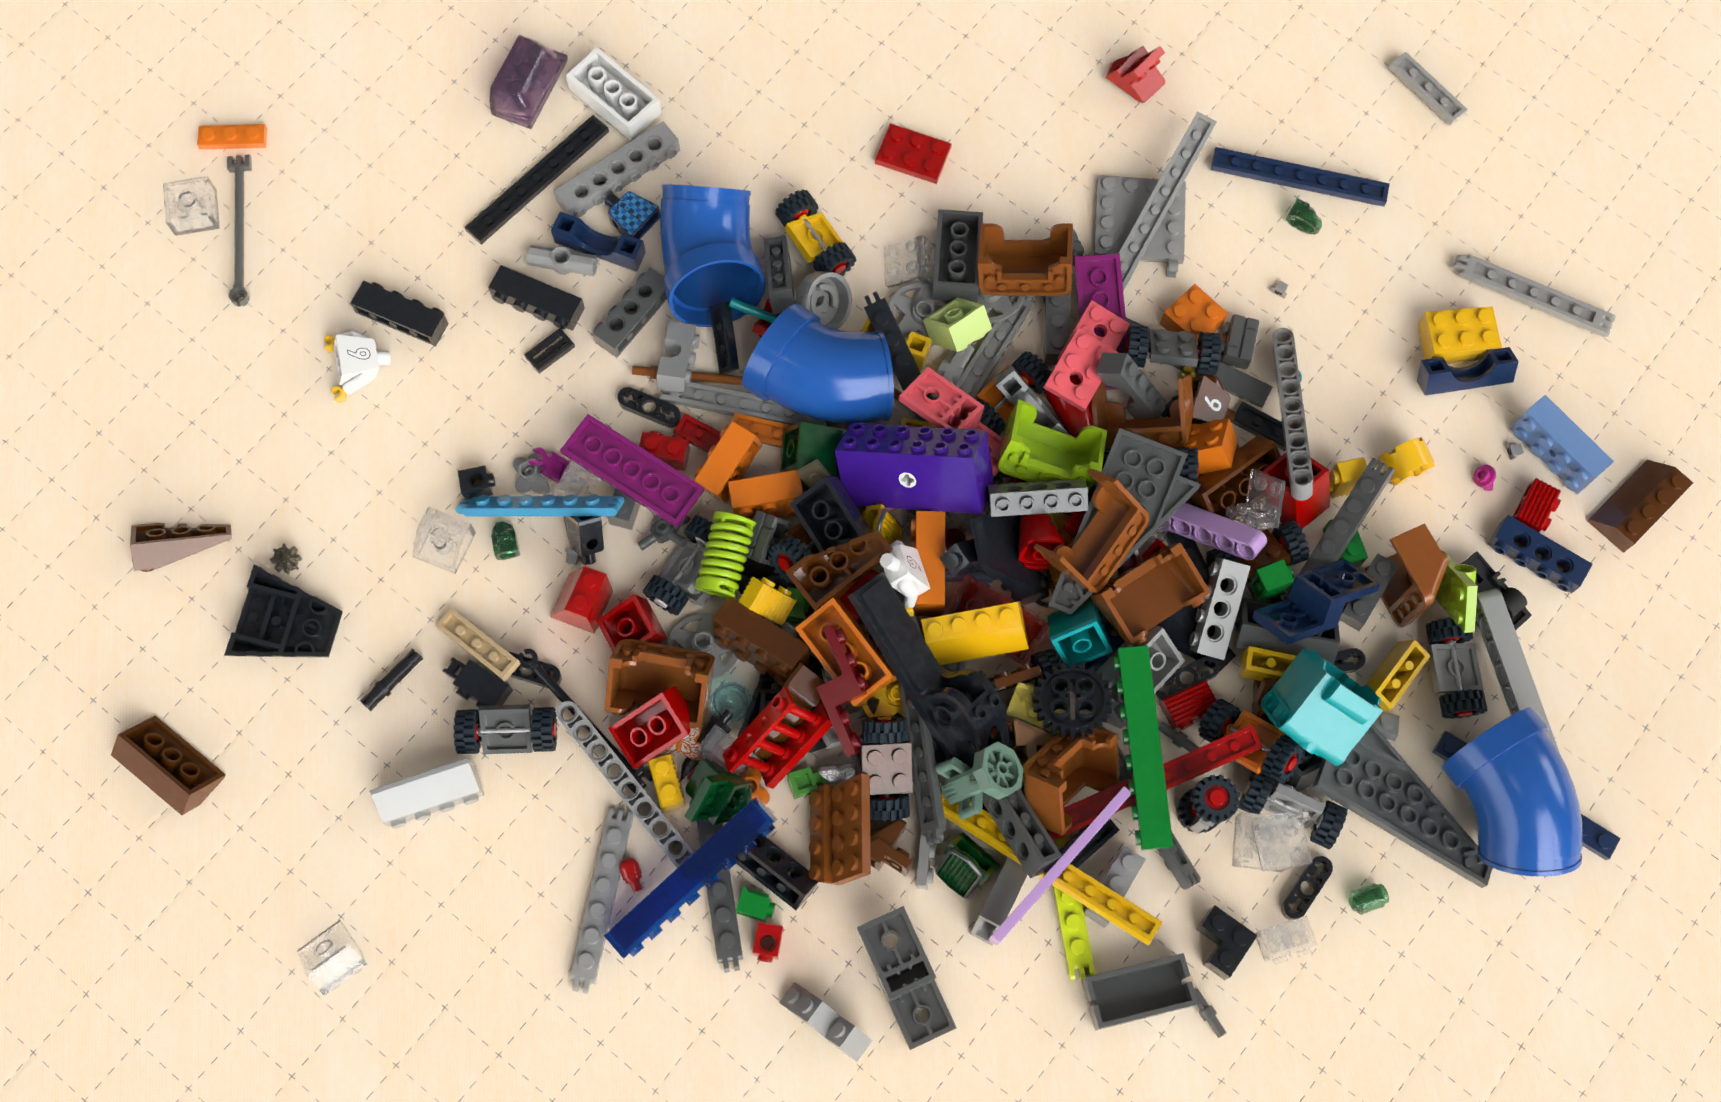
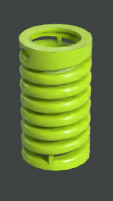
(707, 581)

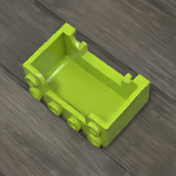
(1046, 454)

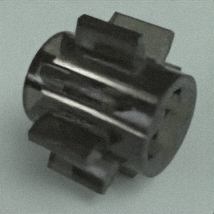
(291, 562)

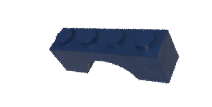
(619, 250)
(1494, 368)

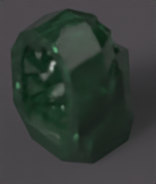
(1304, 218)
(504, 541)

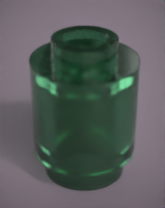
(1368, 898)

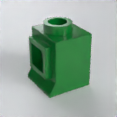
(755, 905)

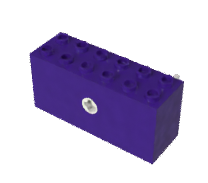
(916, 467)

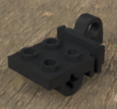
(1487, 579)

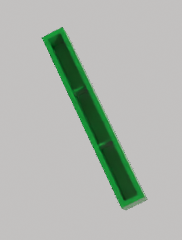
(1144, 748)

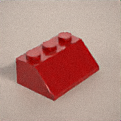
(652, 727)

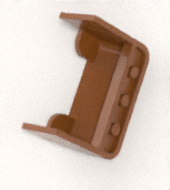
(1169, 431)
(1105, 539)
(1416, 578)

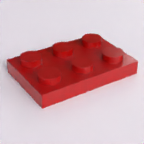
(913, 153)

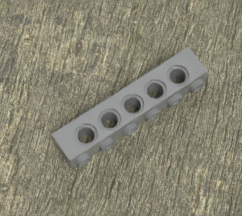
(620, 160)

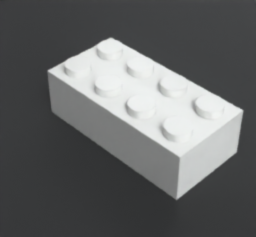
(614, 94)

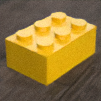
(1459, 333)

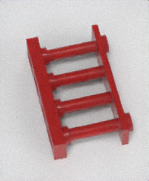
(791, 751)

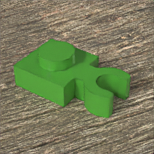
(805, 781)

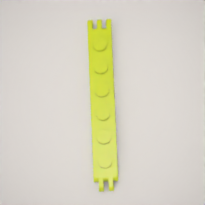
(1073, 929)

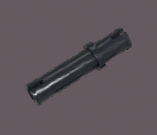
(386, 684)

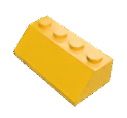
(976, 633)

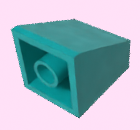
(1079, 635)

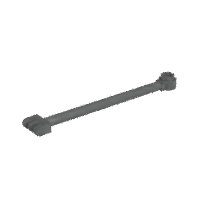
(238, 287)

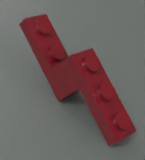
(842, 690)

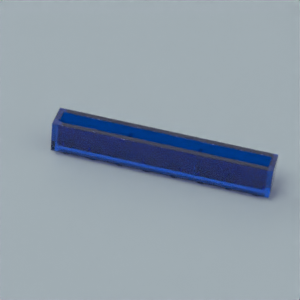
(690, 877)

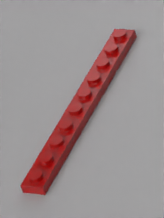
(1175, 771)

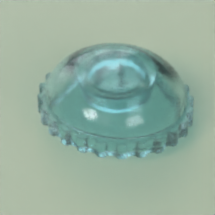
(733, 698)

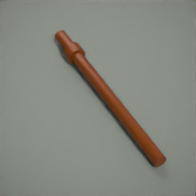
(696, 376)

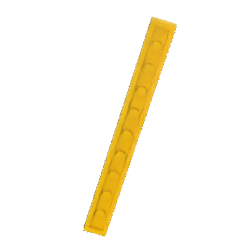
(1070, 881)

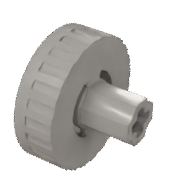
(817, 301)

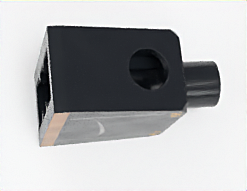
(585, 536)

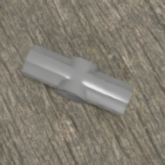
(549, 258)
(954, 365)

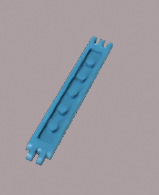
(540, 505)

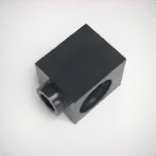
(469, 476)

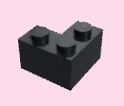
(1231, 939)

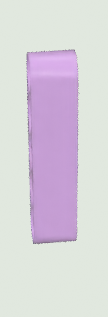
(1217, 532)

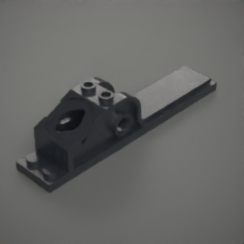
(927, 682)

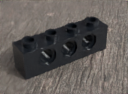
(778, 872)

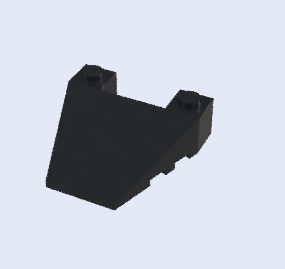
(997, 553)

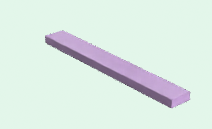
(1059, 867)

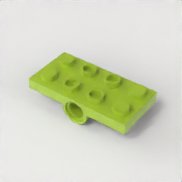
(1459, 594)

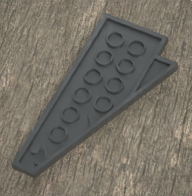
(1152, 477)
(1392, 796)

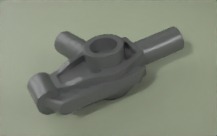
(662, 532)

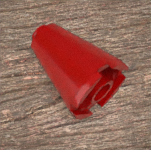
(1070, 416)
(1036, 530)

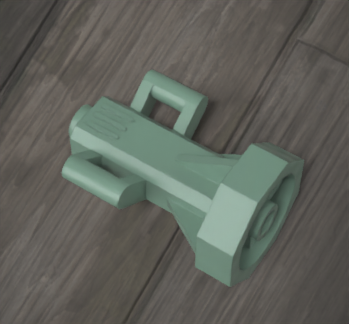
(992, 774)

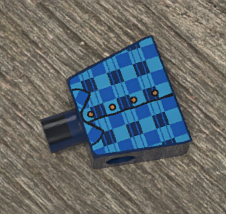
(632, 214)

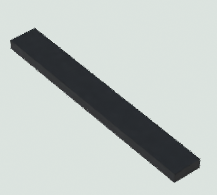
(536, 179)

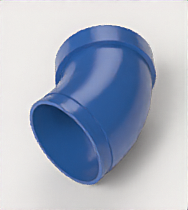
(707, 251)
(822, 370)
(1520, 798)

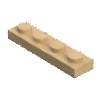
(478, 644)

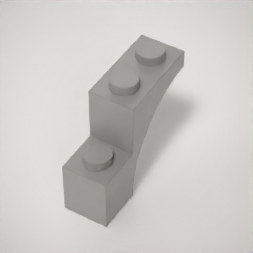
(826, 1021)

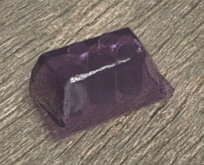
(525, 81)

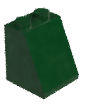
(809, 442)

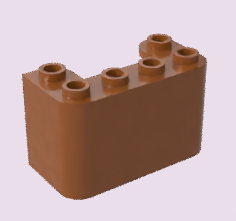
(1025, 265)
(646, 669)
(1066, 768)

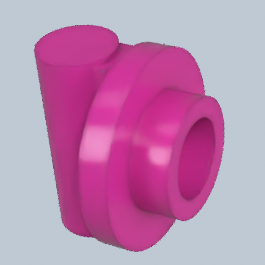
(1484, 477)

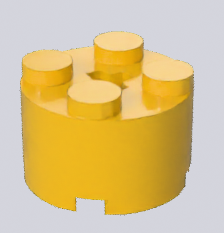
(1408, 460)

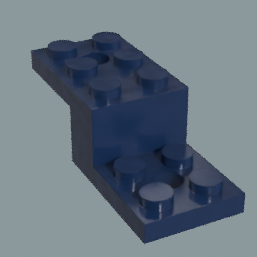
(1315, 601)

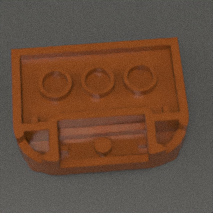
(840, 831)

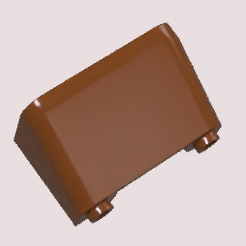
(1151, 593)

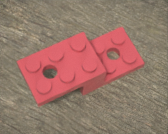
(1083, 354)
(951, 409)

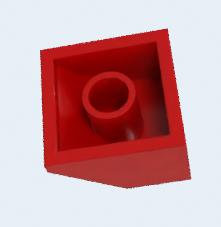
(631, 620)

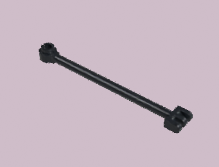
(535, 666)

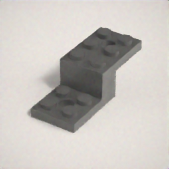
(906, 977)

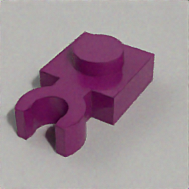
(552, 464)

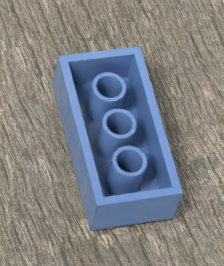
(1561, 444)

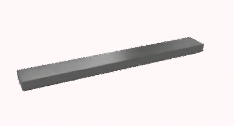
(1236, 382)

